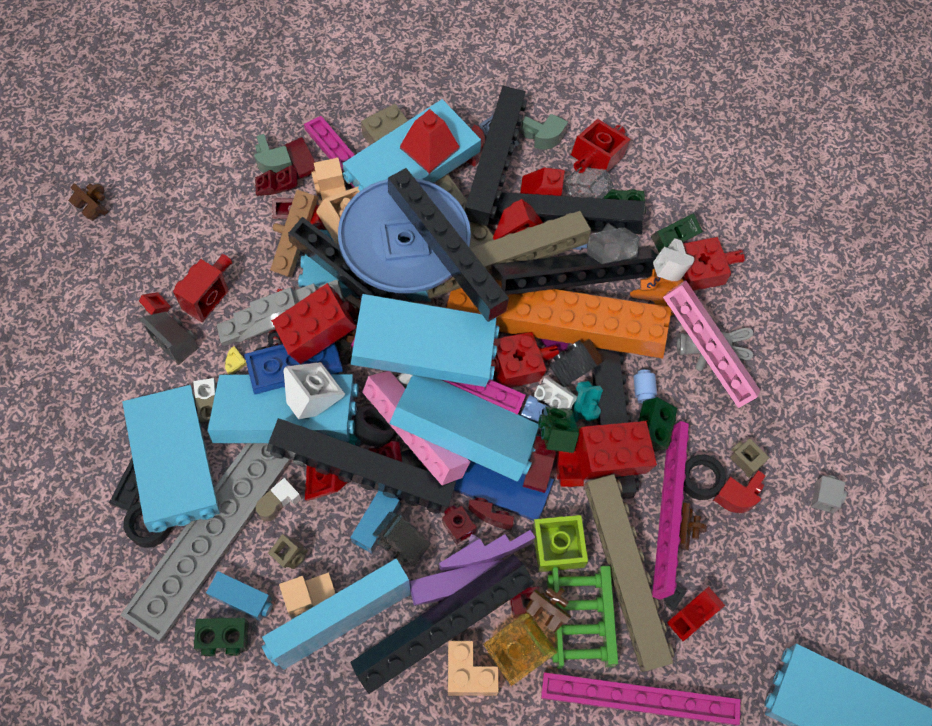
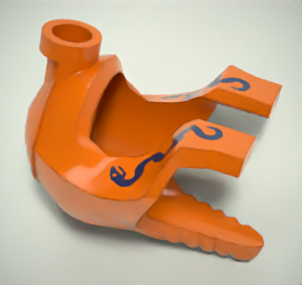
(654, 289)

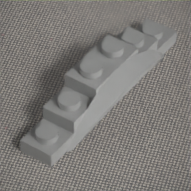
(258, 317)

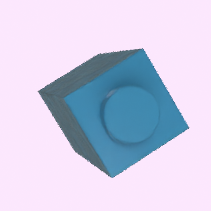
(372, 519)
(240, 596)

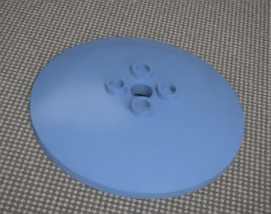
(371, 244)

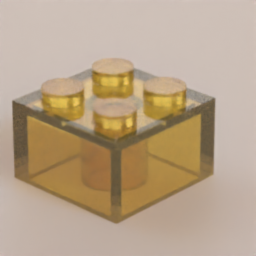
(520, 648)

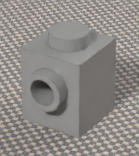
(829, 494)

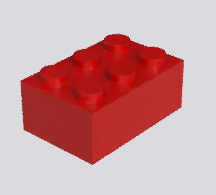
(313, 324)
(615, 450)

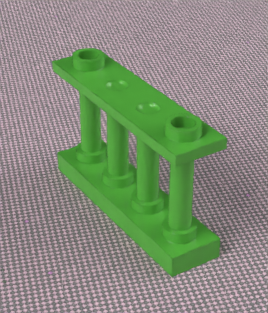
(604, 628)

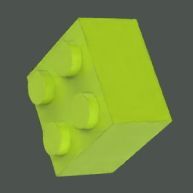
(559, 543)

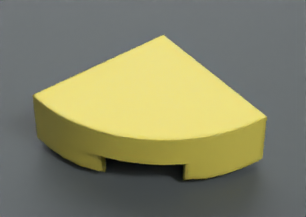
(234, 361)

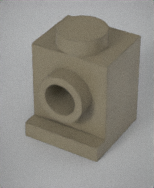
(756, 456)
(292, 556)

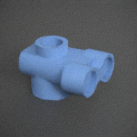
(533, 409)

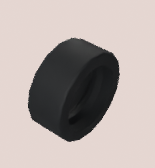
(368, 434)
(714, 465)
(146, 542)

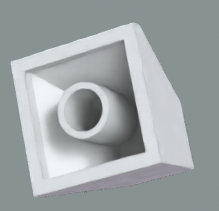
(310, 389)

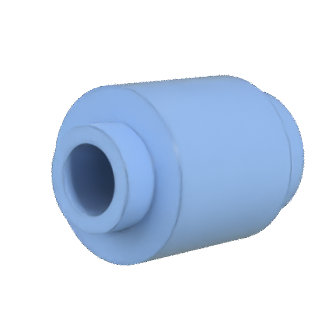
(645, 385)

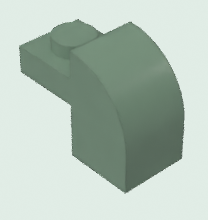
(547, 134)
(272, 159)

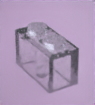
(589, 184)
(613, 245)

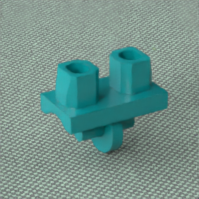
(587, 402)

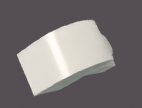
(673, 261)

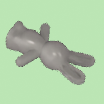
(686, 346)

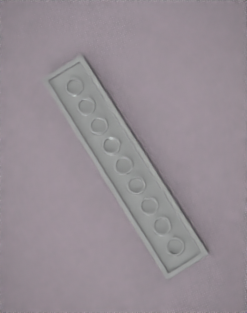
(204, 542)

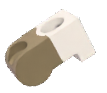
(204, 398)
(276, 499)

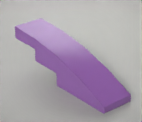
(477, 553)
(444, 584)

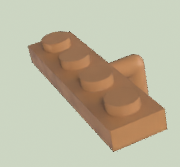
(287, 254)

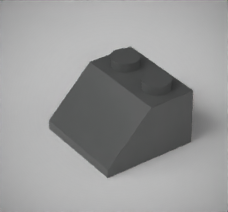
(170, 336)

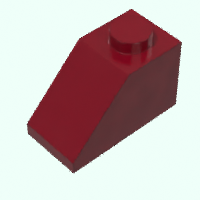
(540, 468)

